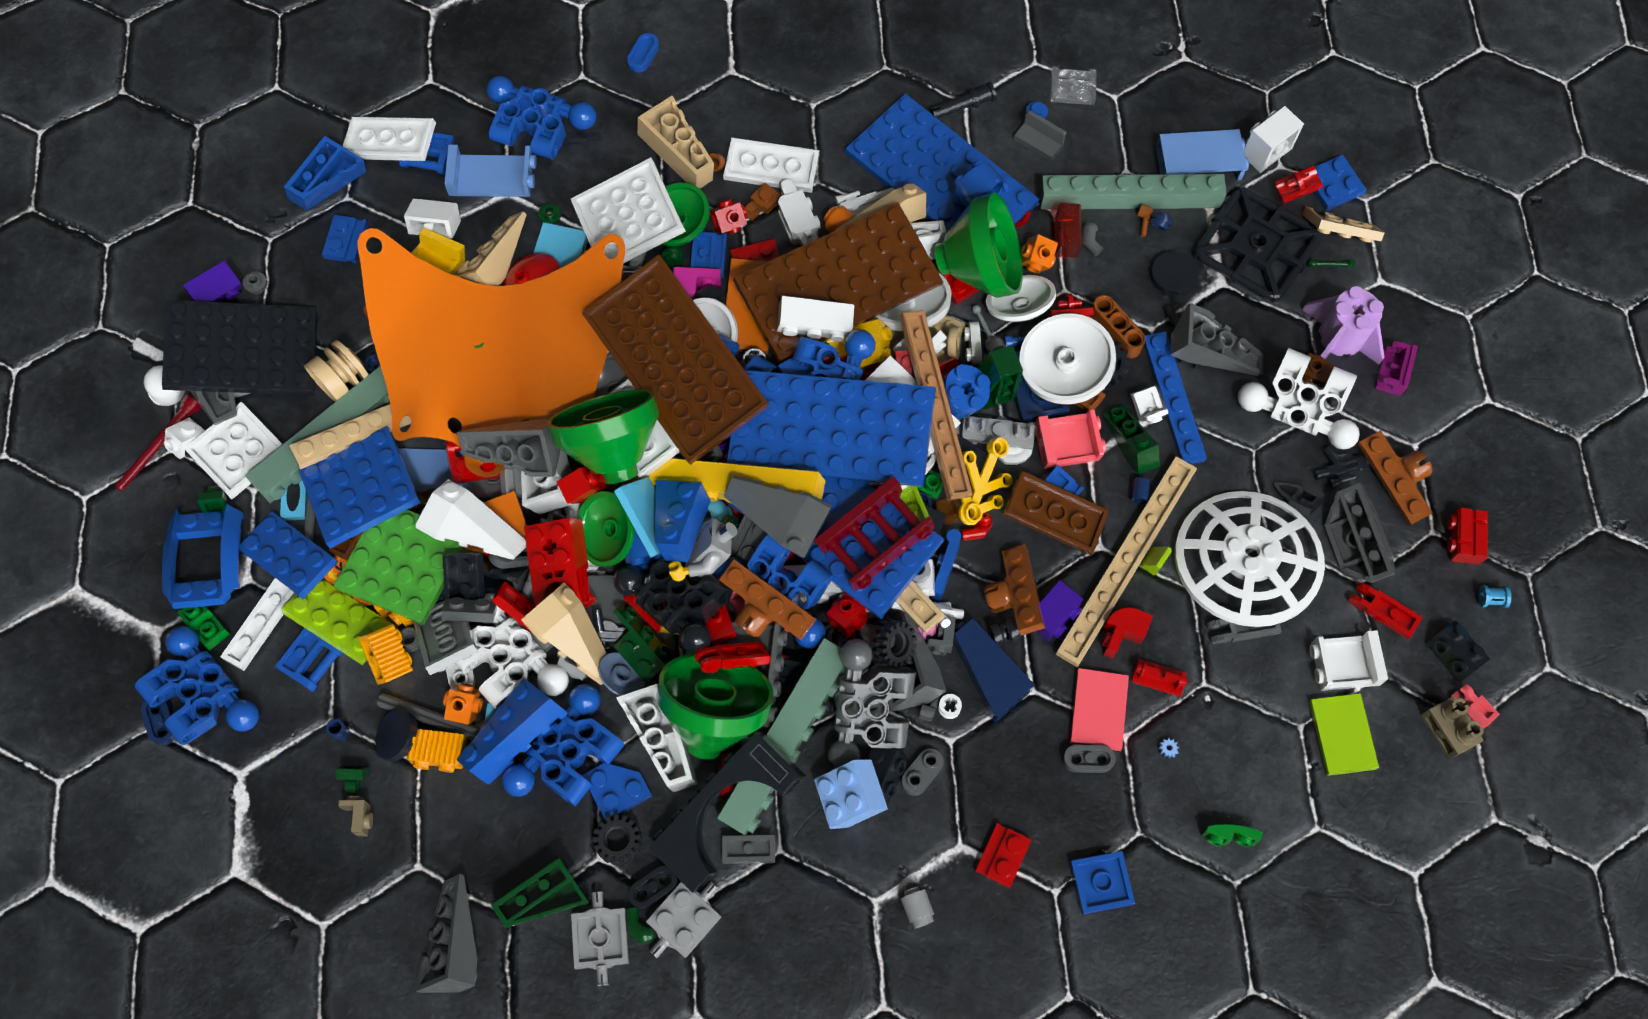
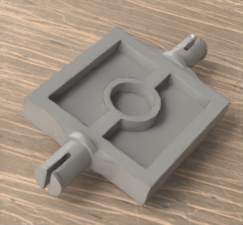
(683, 920)
(599, 938)

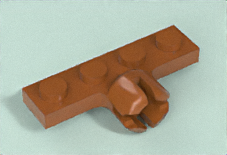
(1399, 475)
(1017, 591)
(764, 604)

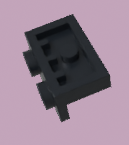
(464, 574)

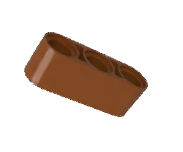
(1117, 316)

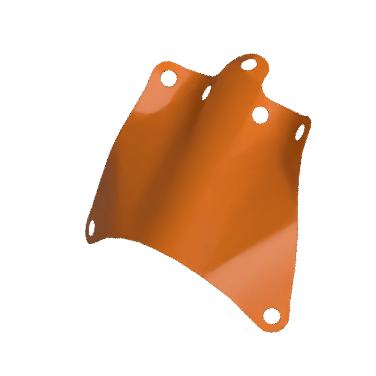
(534, 336)

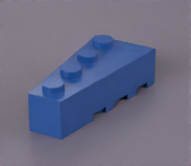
(510, 731)

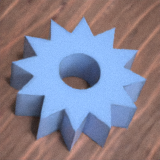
(1168, 742)

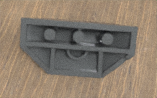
(1359, 536)

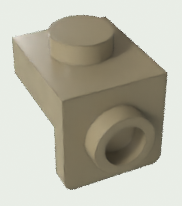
(362, 818)

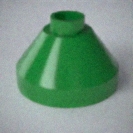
(983, 248)
(607, 432)
(715, 707)

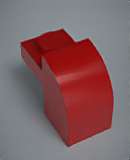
(1126, 624)

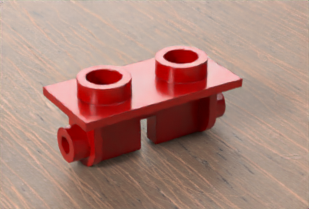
(1159, 677)

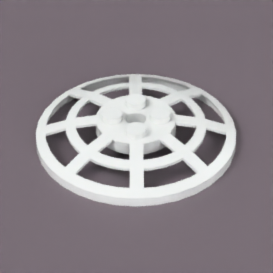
(1246, 567)

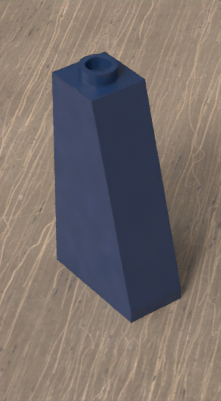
(992, 671)

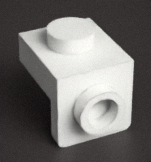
(1148, 405)
(180, 436)

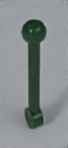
(1312, 263)

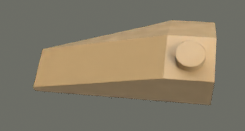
(910, 197)
(495, 255)
(567, 626)

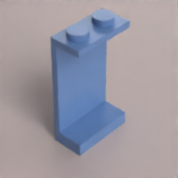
(1202, 152)
(489, 174)
(428, 467)

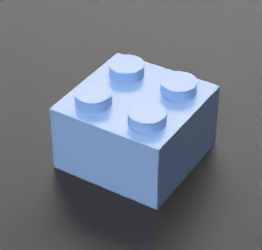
(850, 794)

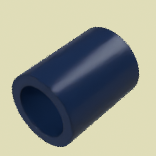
(1140, 490)
(342, 735)

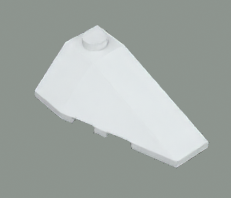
(462, 517)

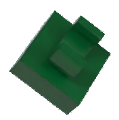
(212, 500)
(352, 776)

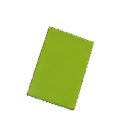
(1343, 734)

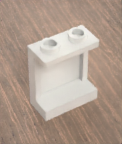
(1348, 661)

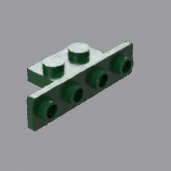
(640, 645)

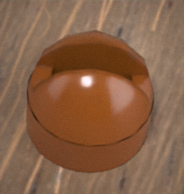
(717, 165)

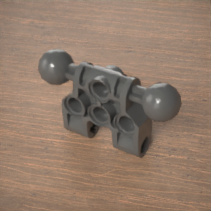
(896, 683)

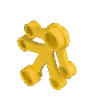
(980, 482)

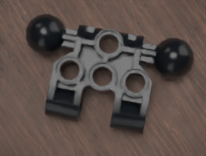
(679, 607)

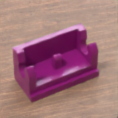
(1396, 368)

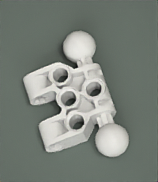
(1341, 434)
(520, 660)

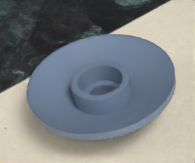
(619, 675)

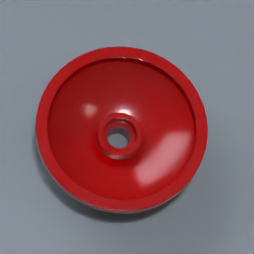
(530, 268)

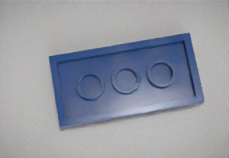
(287, 555)

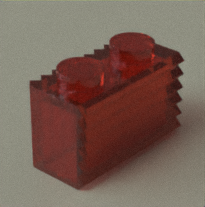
(1068, 230)

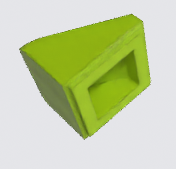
(1155, 559)

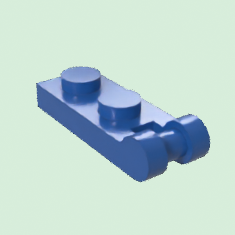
(946, 562)

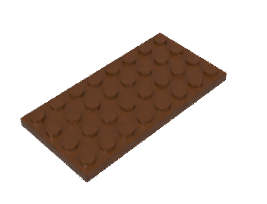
(863, 264)
(678, 355)

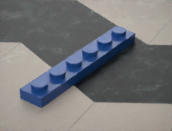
(1174, 398)

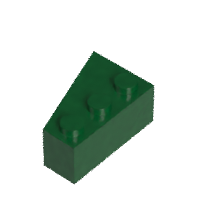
(1004, 374)
(539, 896)

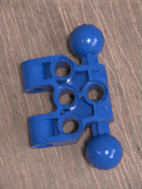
(525, 106)
(811, 353)
(811, 581)
(186, 722)
(569, 785)

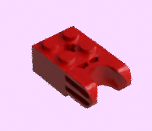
(557, 557)

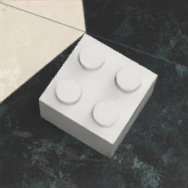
(1272, 138)

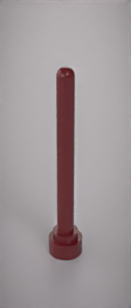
(187, 407)

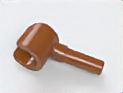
(1145, 213)

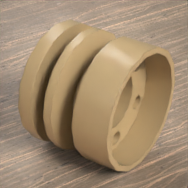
(337, 371)

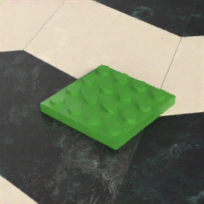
(397, 568)

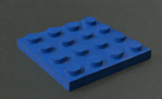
(359, 487)

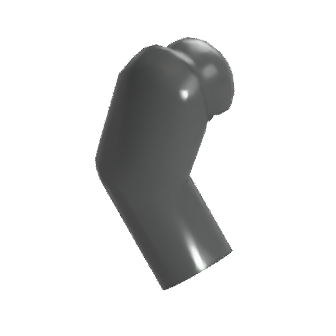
(1088, 238)

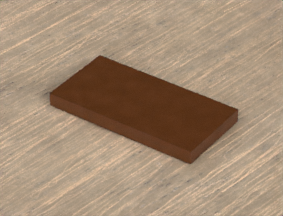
(1055, 512)

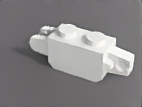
(797, 214)

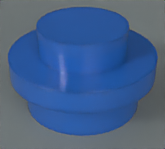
(1038, 108)

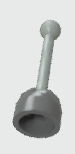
(992, 341)

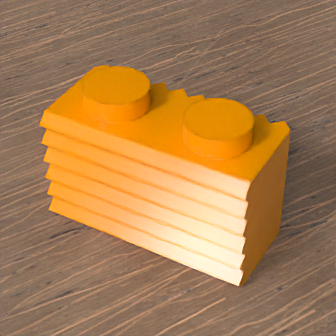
(386, 653)
(437, 749)

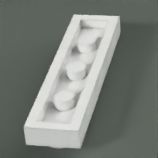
(257, 626)

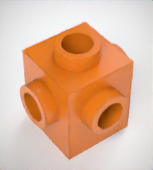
(1038, 253)
(462, 703)

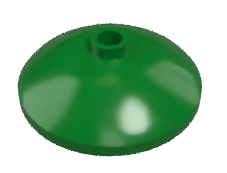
(692, 208)
(606, 529)

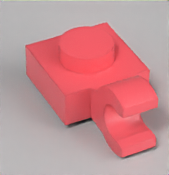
(1479, 707)

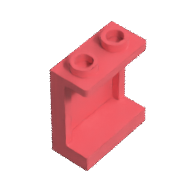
(1069, 439)

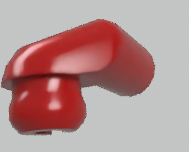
(980, 529)

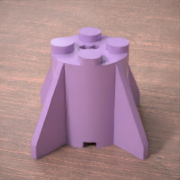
(1349, 323)

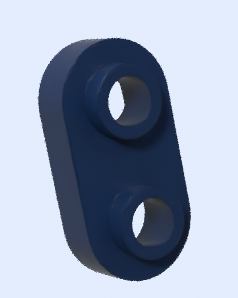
(156, 722)

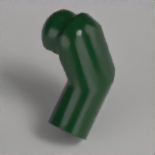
(636, 929)

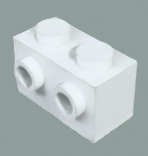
(432, 215)

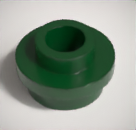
(551, 219)
(672, 256)

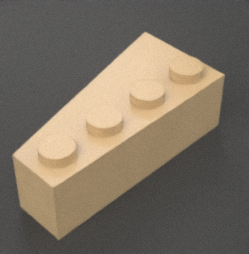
(676, 143)

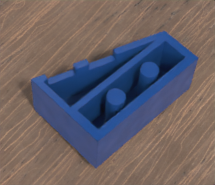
(323, 174)
(679, 517)

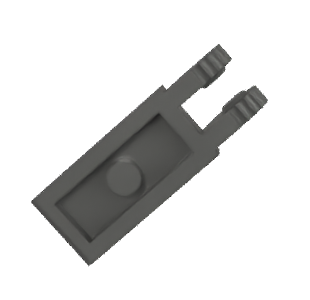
(1240, 632)

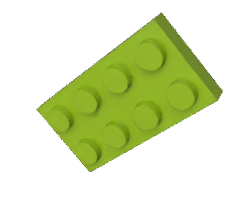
(335, 618)

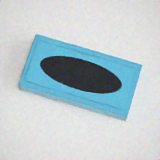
(294, 502)

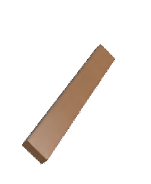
(943, 429)

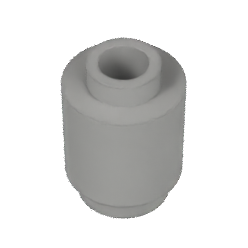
(917, 907)

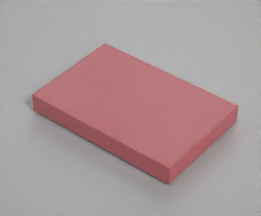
(1099, 709)

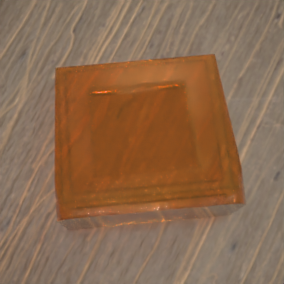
(951, 509)

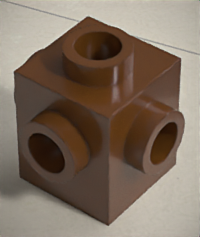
(1317, 371)

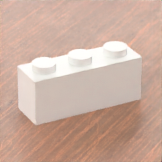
(815, 318)

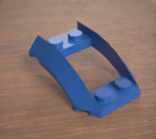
(198, 525)

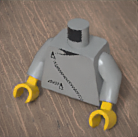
(709, 551)

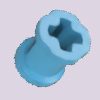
(1494, 596)

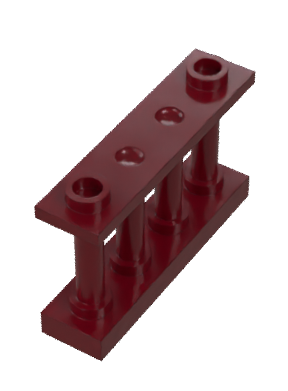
(870, 509)

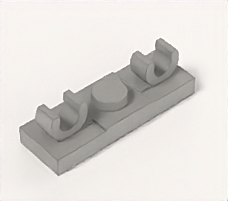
(983, 430)

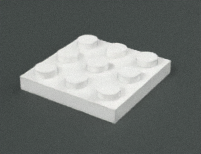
(233, 449)

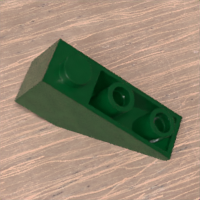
(1133, 440)

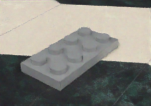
(444, 641)

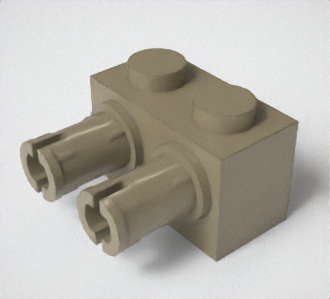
(1453, 727)

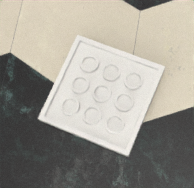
(631, 206)

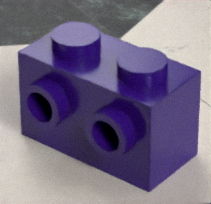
(214, 285)
(1057, 609)

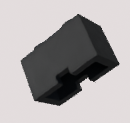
(497, 576)

